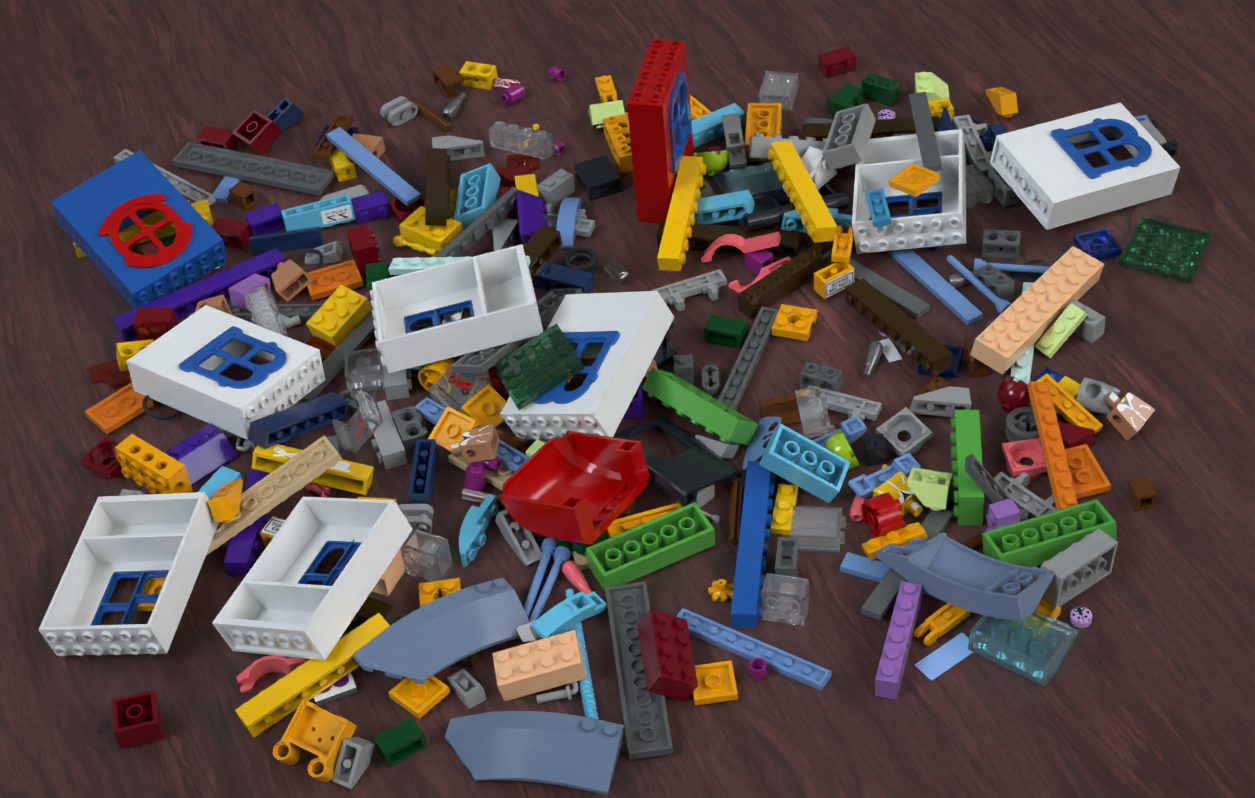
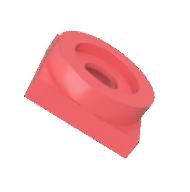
(1024, 449)

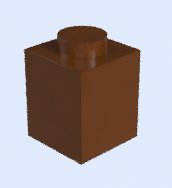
(243, 195)
(1142, 494)

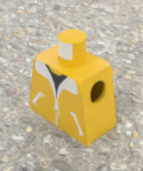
(899, 490)

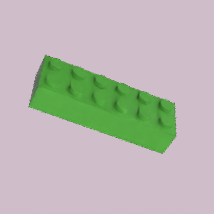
(700, 407)
(966, 442)
(1043, 537)
(650, 546)

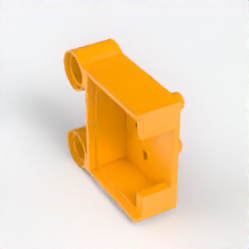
(318, 734)

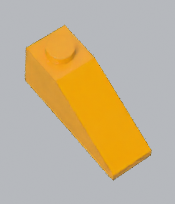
(1003, 101)
(226, 501)

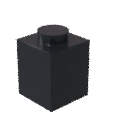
(875, 449)

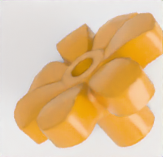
(721, 590)

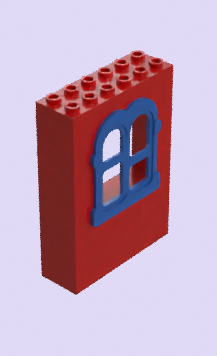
(659, 126)

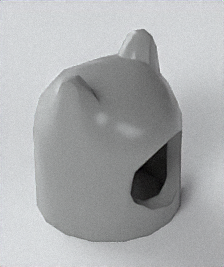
(1092, 395)

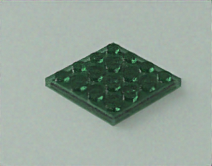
(1165, 249)
(538, 366)

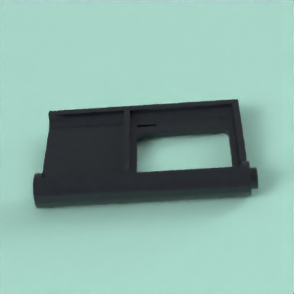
(769, 212)
(683, 472)

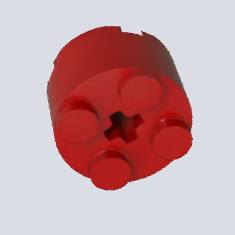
(882, 514)

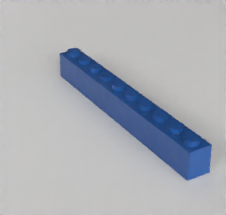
(752, 546)

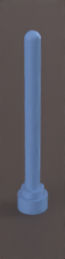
(978, 263)
(1000, 304)
(548, 548)
(560, 556)

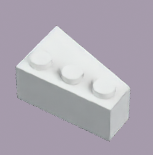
(817, 167)

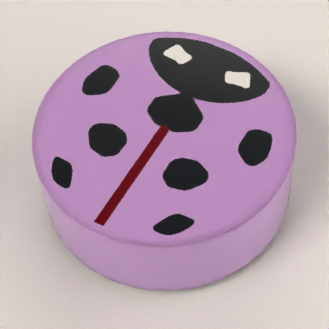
(886, 114)
(1081, 617)

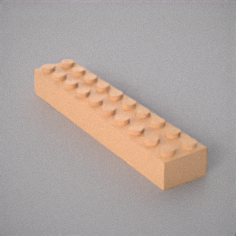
(1036, 310)

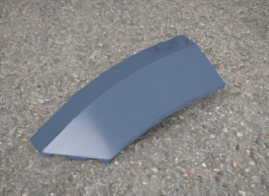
(968, 577)
(445, 632)
(538, 748)

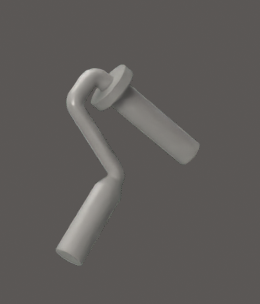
(247, 445)
(561, 694)

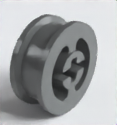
(1016, 425)

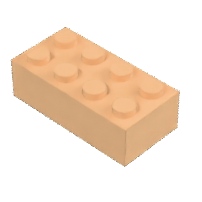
(539, 665)

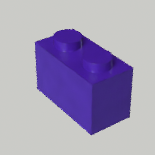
(370, 207)
(265, 220)

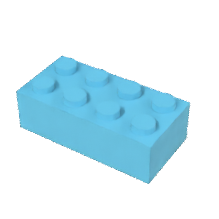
(476, 194)
(804, 463)

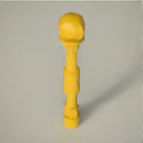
(400, 241)

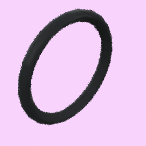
(310, 250)
(157, 416)

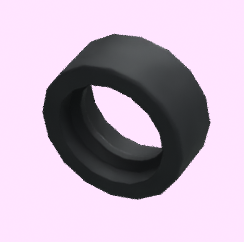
(581, 254)

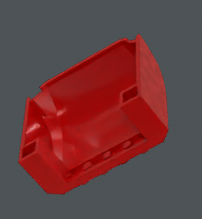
(576, 486)

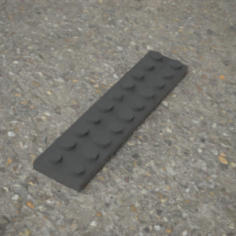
(254, 168)
(480, 361)
(643, 711)

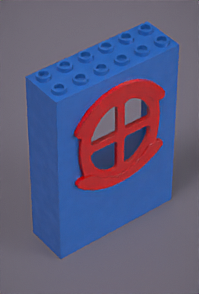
(123, 196)

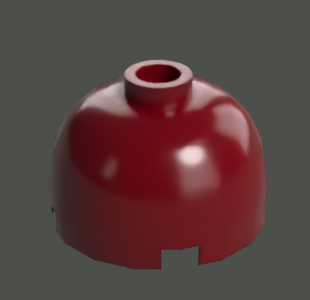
(1013, 394)

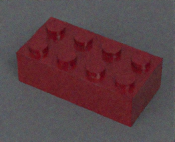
(667, 655)

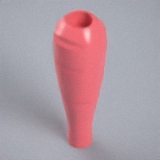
(855, 511)
(575, 576)

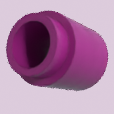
(512, 94)
(475, 476)

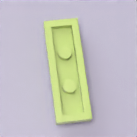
(1060, 330)

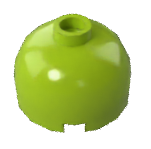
(714, 161)
(839, 445)

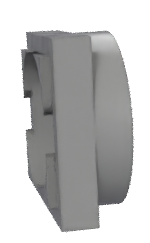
(904, 421)

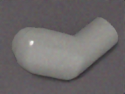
(290, 322)

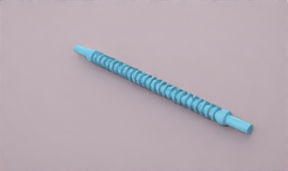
(585, 685)

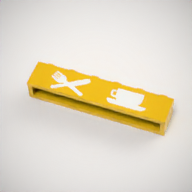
(344, 475)

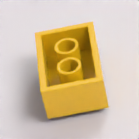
(430, 236)
(339, 315)

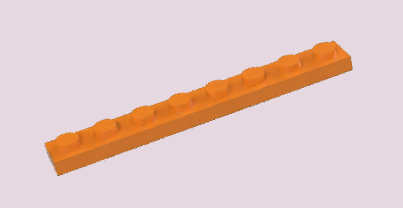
(1052, 445)

